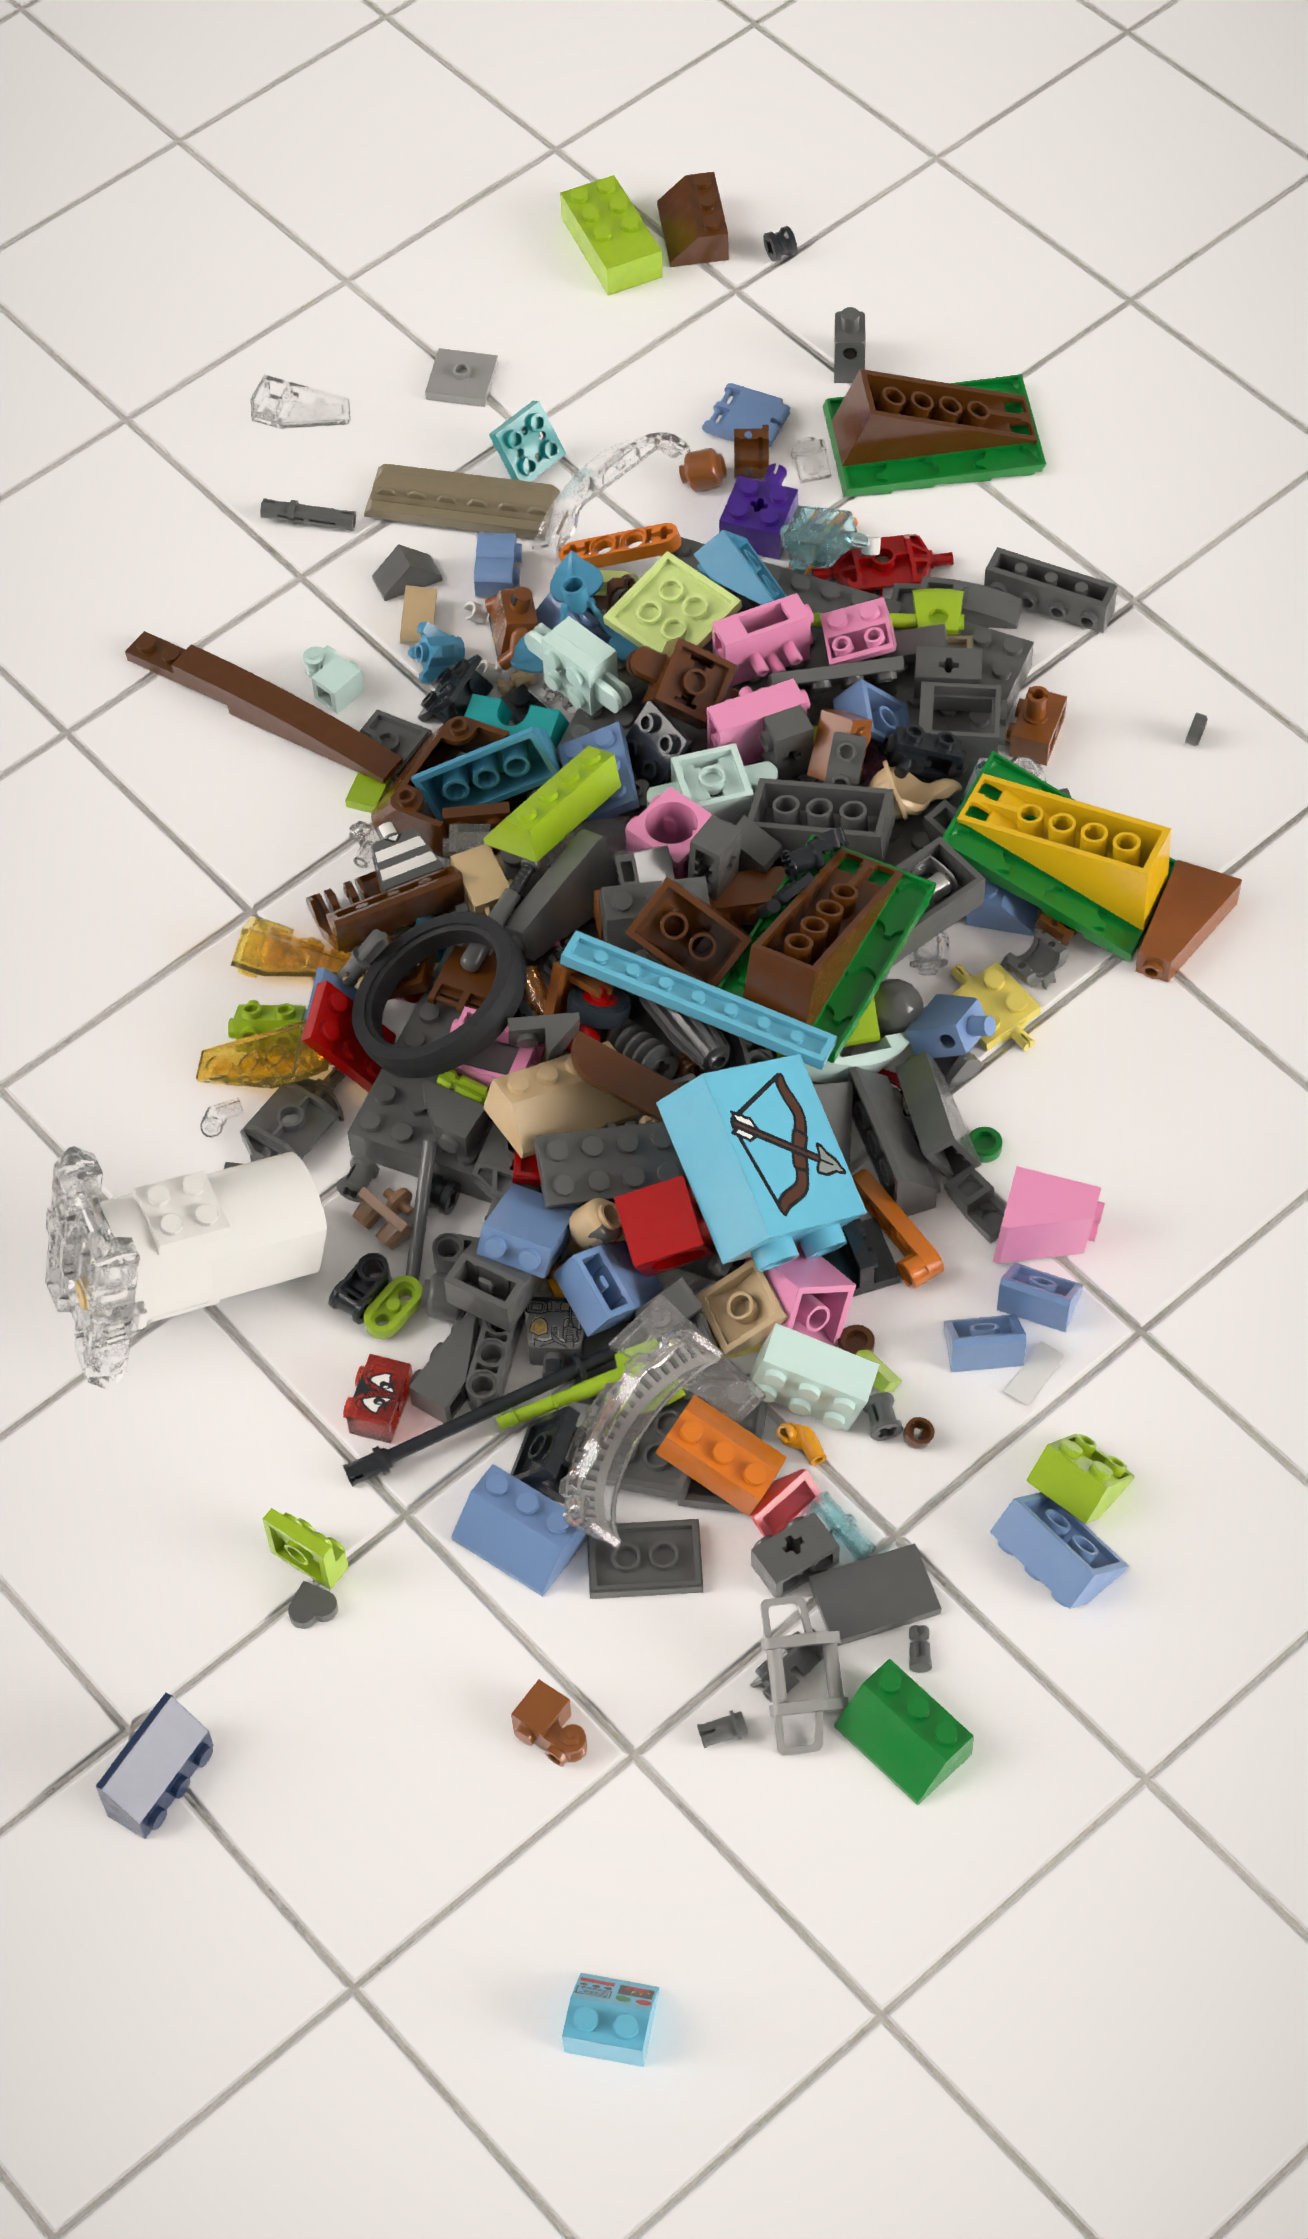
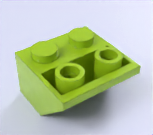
(1080, 1476)

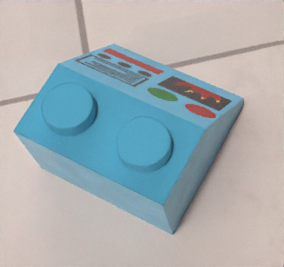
(610, 2019)

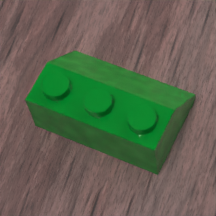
(904, 1732)

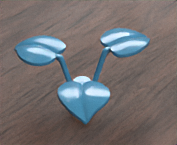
(574, 587)

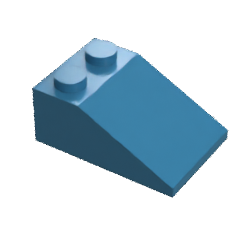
(737, 566)

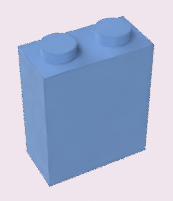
(525, 1232)

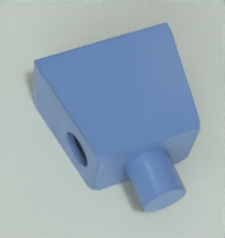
(949, 1026)

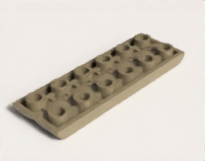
(459, 500)

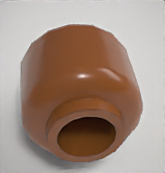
(703, 469)

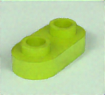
(390, 1308)

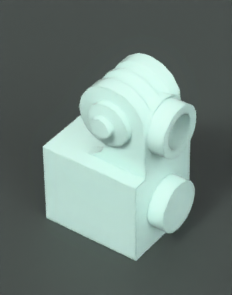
(332, 677)

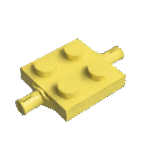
(1003, 1000)

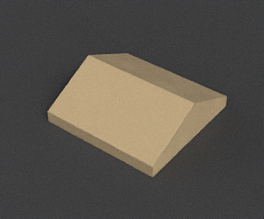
(742, 1309)

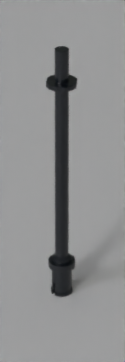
(383, 1459)

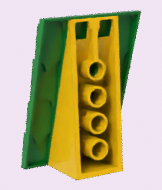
(1064, 855)

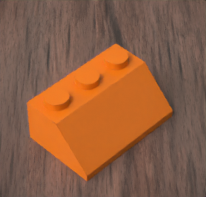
(721, 1455)

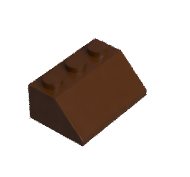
(694, 221)

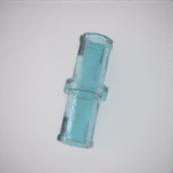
(842, 1526)

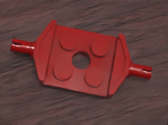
(907, 564)

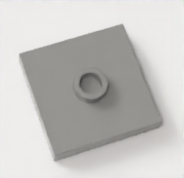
(461, 377)

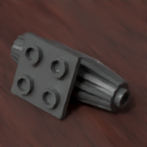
(682, 1033)

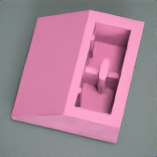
(858, 632)

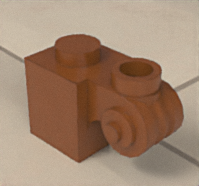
(540, 1722)

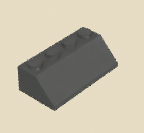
(891, 1142)

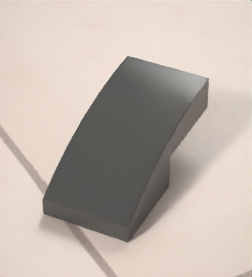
(977, 1202)

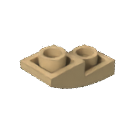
(417, 607)

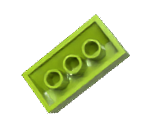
(558, 806)

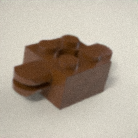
(683, 679)

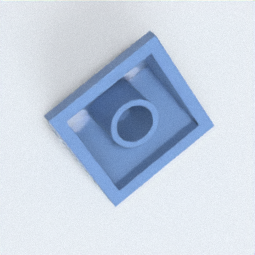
(1038, 1296)
(985, 1343)

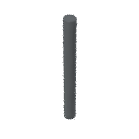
(421, 1209)

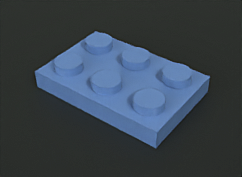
(612, 740)

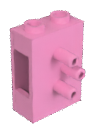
(765, 638)
(741, 718)

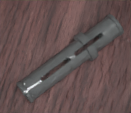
(294, 513)

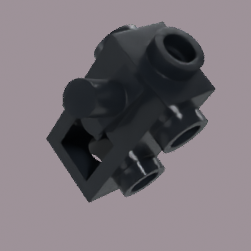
(923, 753)

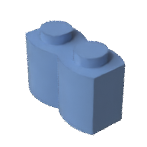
(496, 563)

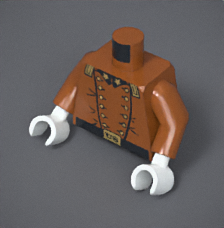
(510, 619)

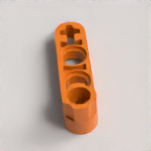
(663, 536)
(920, 1258)

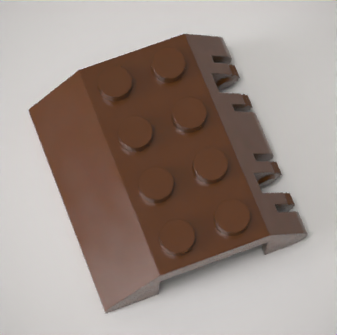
(384, 911)

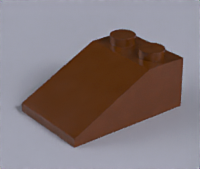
(688, 933)

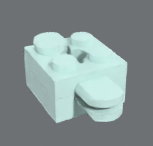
(579, 666)
(720, 773)

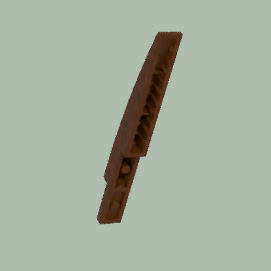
(264, 705)

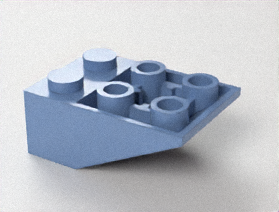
(605, 1286)

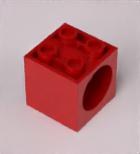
(664, 1226)

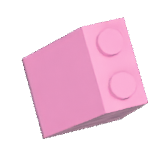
(1047, 1217)
(812, 1296)

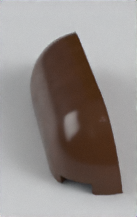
(619, 1075)

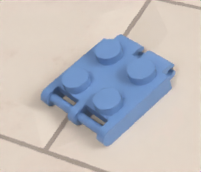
(745, 411)

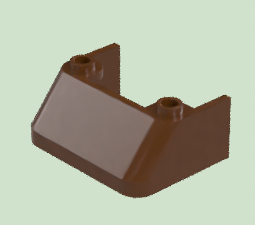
(405, 801)

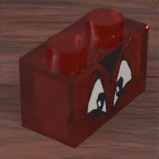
(378, 1398)

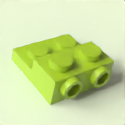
(305, 1548)

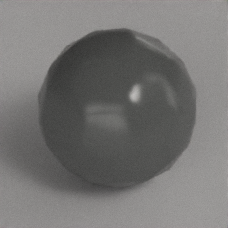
(897, 1006)

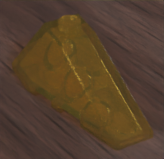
(272, 950)
(262, 1060)

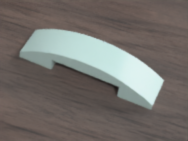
(873, 1060)

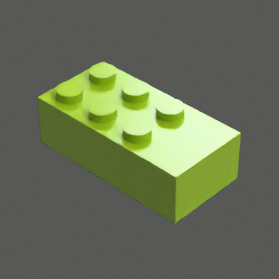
(611, 235)

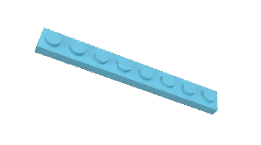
(698, 999)

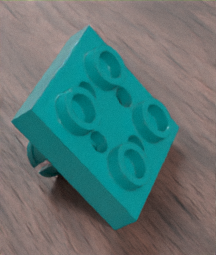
(519, 448)

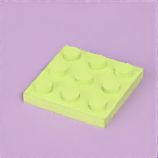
(671, 604)

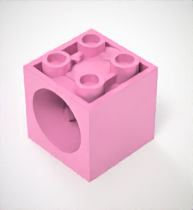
(667, 821)

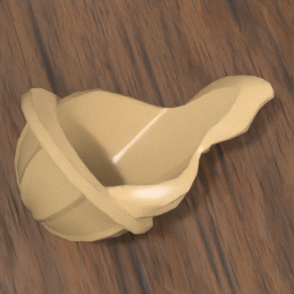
(911, 794)

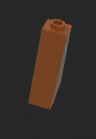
(1185, 917)

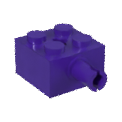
(760, 510)

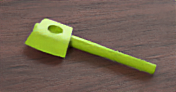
(931, 608)
(578, 1392)

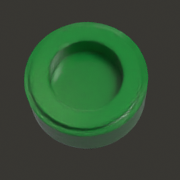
(986, 1143)

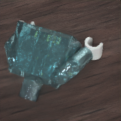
(821, 536)

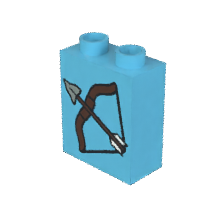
(762, 1162)

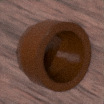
(925, 1435)

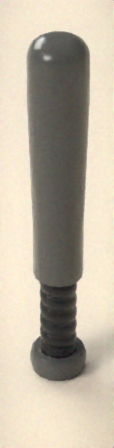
(476, 952)

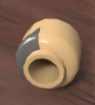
(595, 1223)

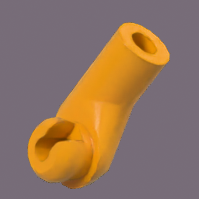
(801, 1438)

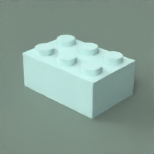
(813, 1377)

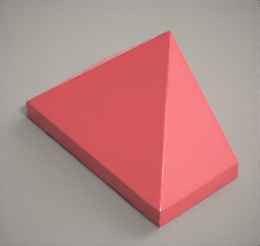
(785, 1501)

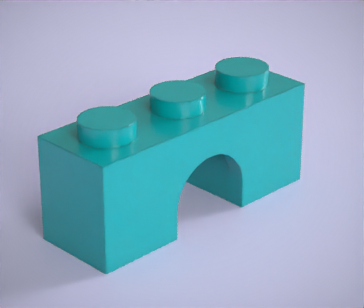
(496, 713)

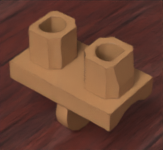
(372, 1209)

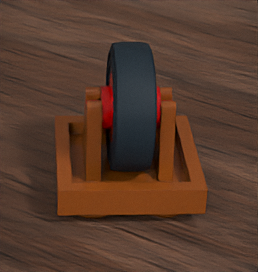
(597, 1002)

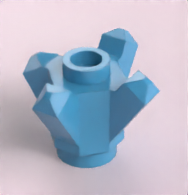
(436, 651)

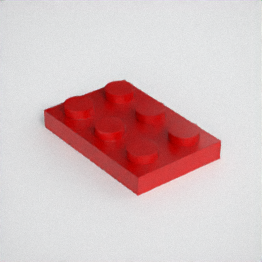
(332, 1035)

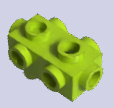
(257, 1018)

